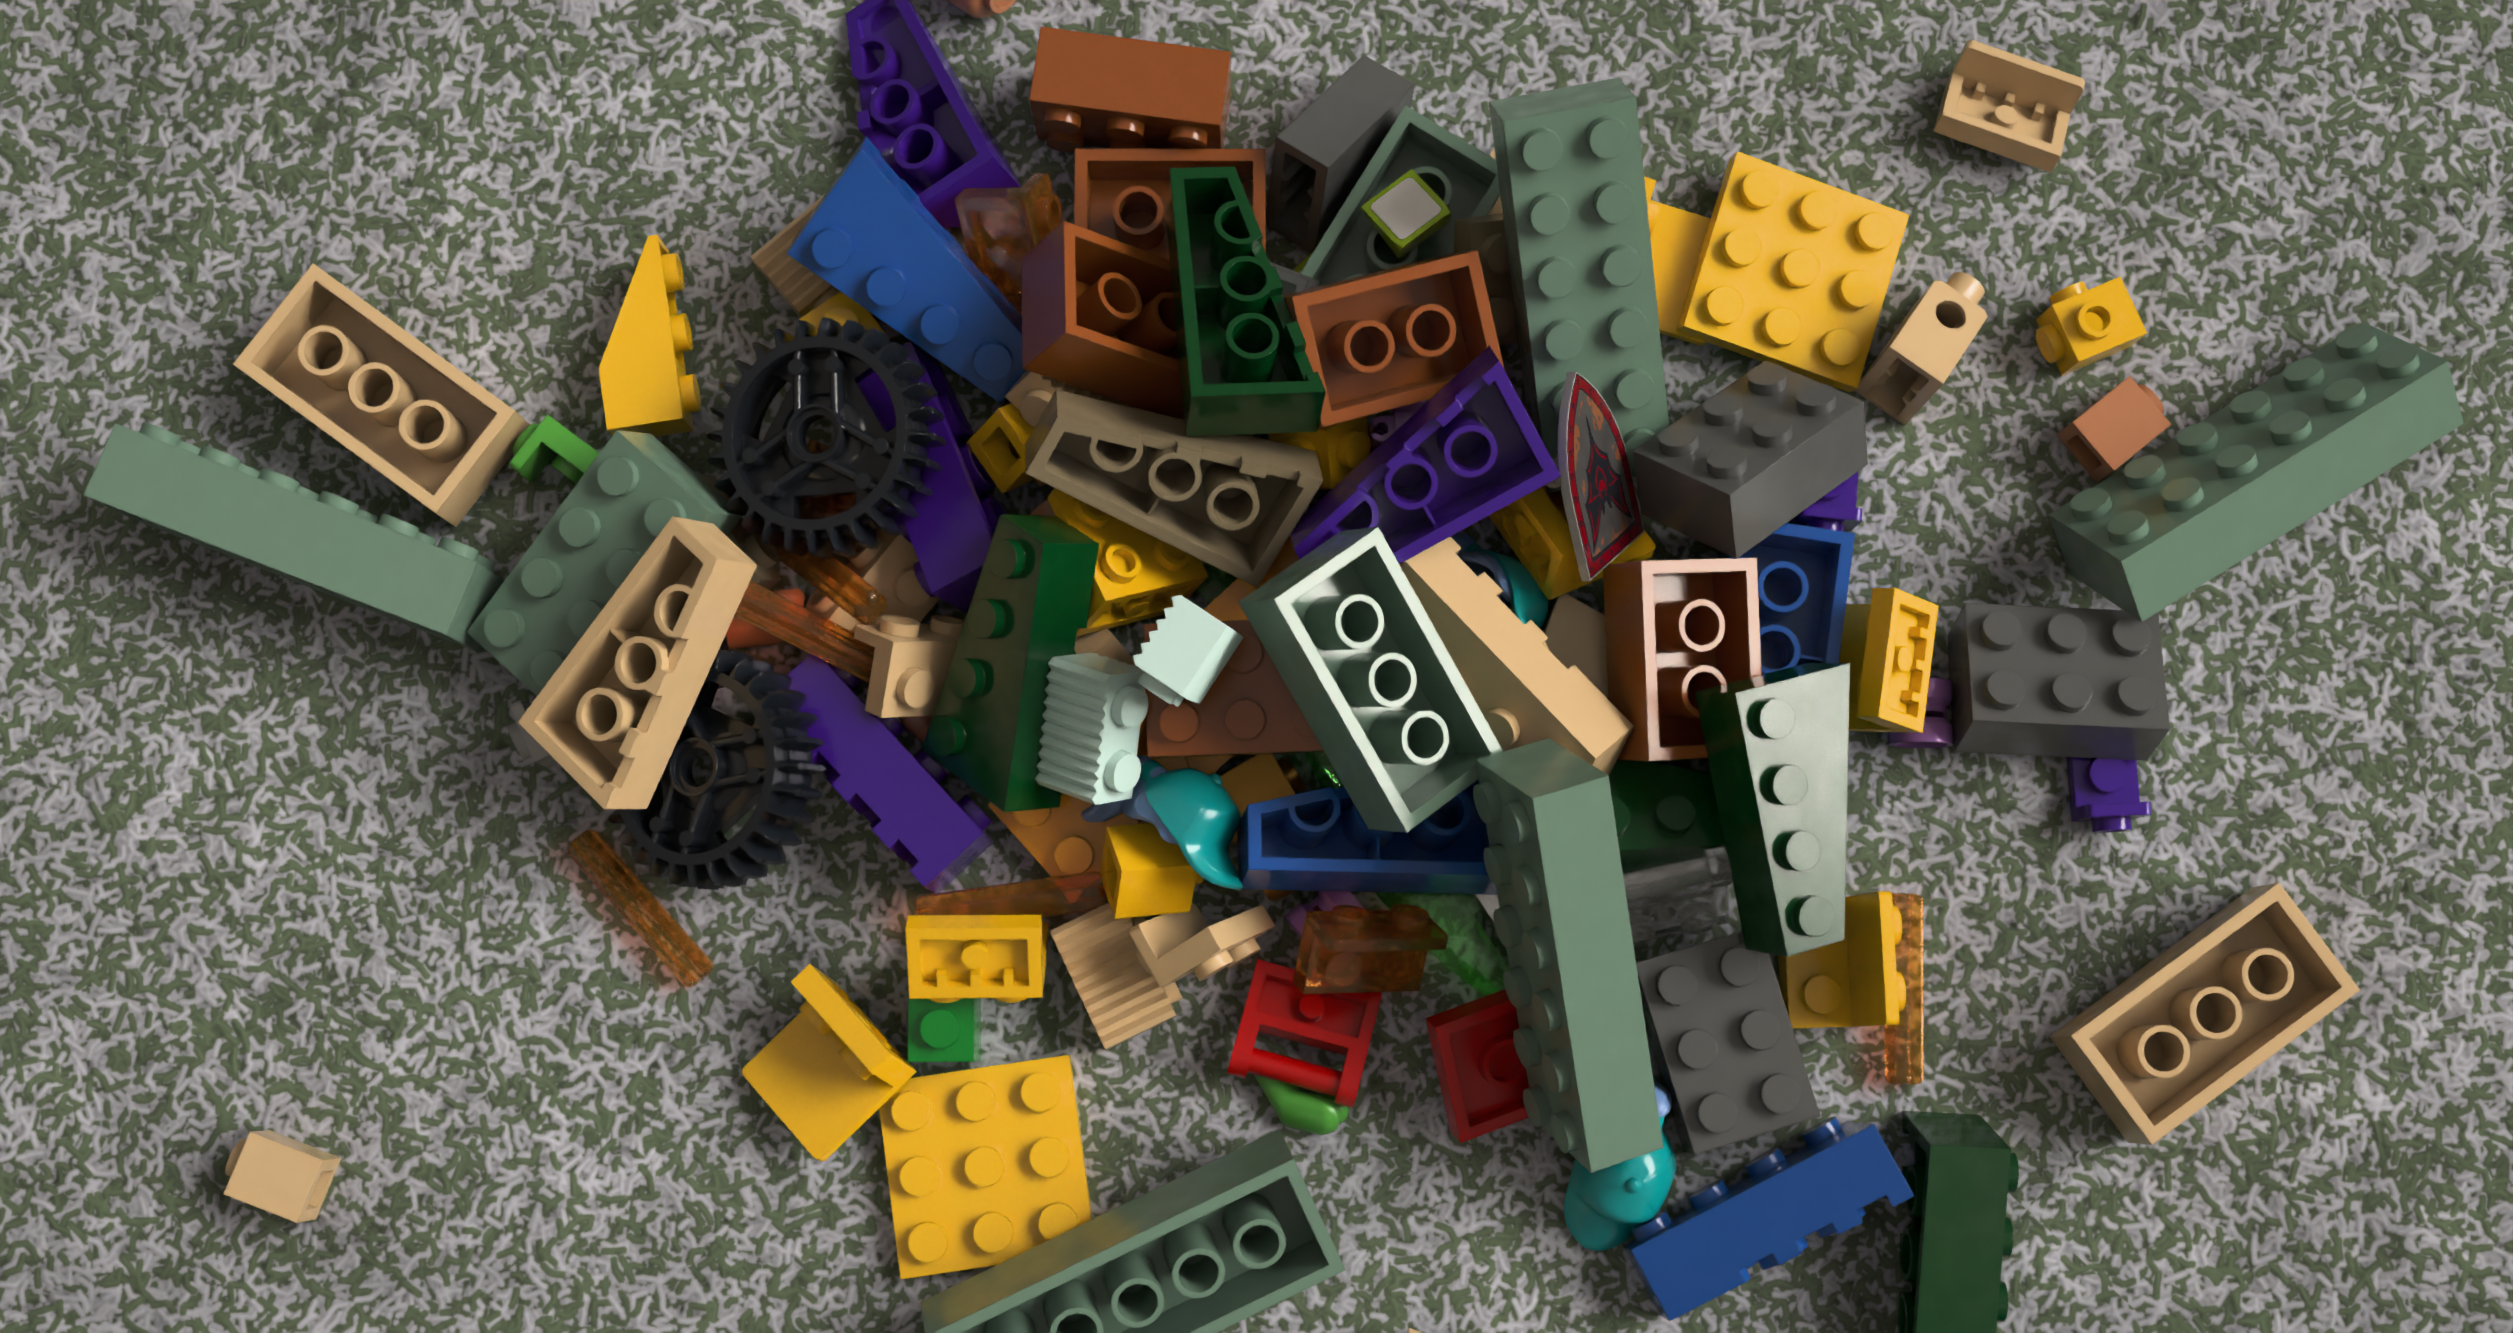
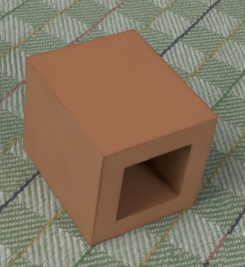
(2115, 428)

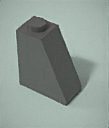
(1329, 149)

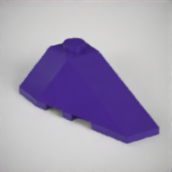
(920, 109)

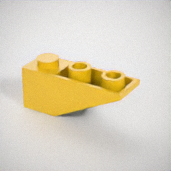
(644, 359)

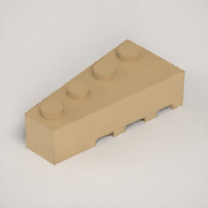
(641, 665)
(1510, 666)

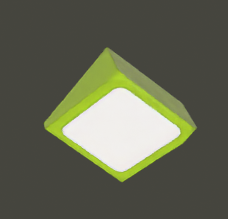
(1406, 213)

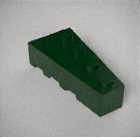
(1020, 616)

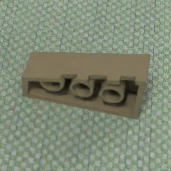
(1207, 495)

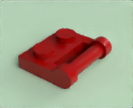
(1324, 1021)

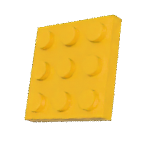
(1793, 272)
(983, 1164)

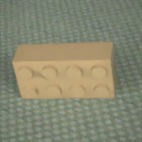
(383, 395)
(2204, 1013)

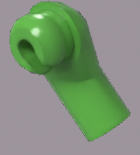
(1303, 1109)

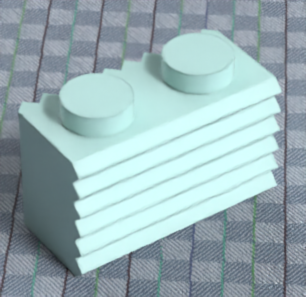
(1185, 653)
(1092, 728)

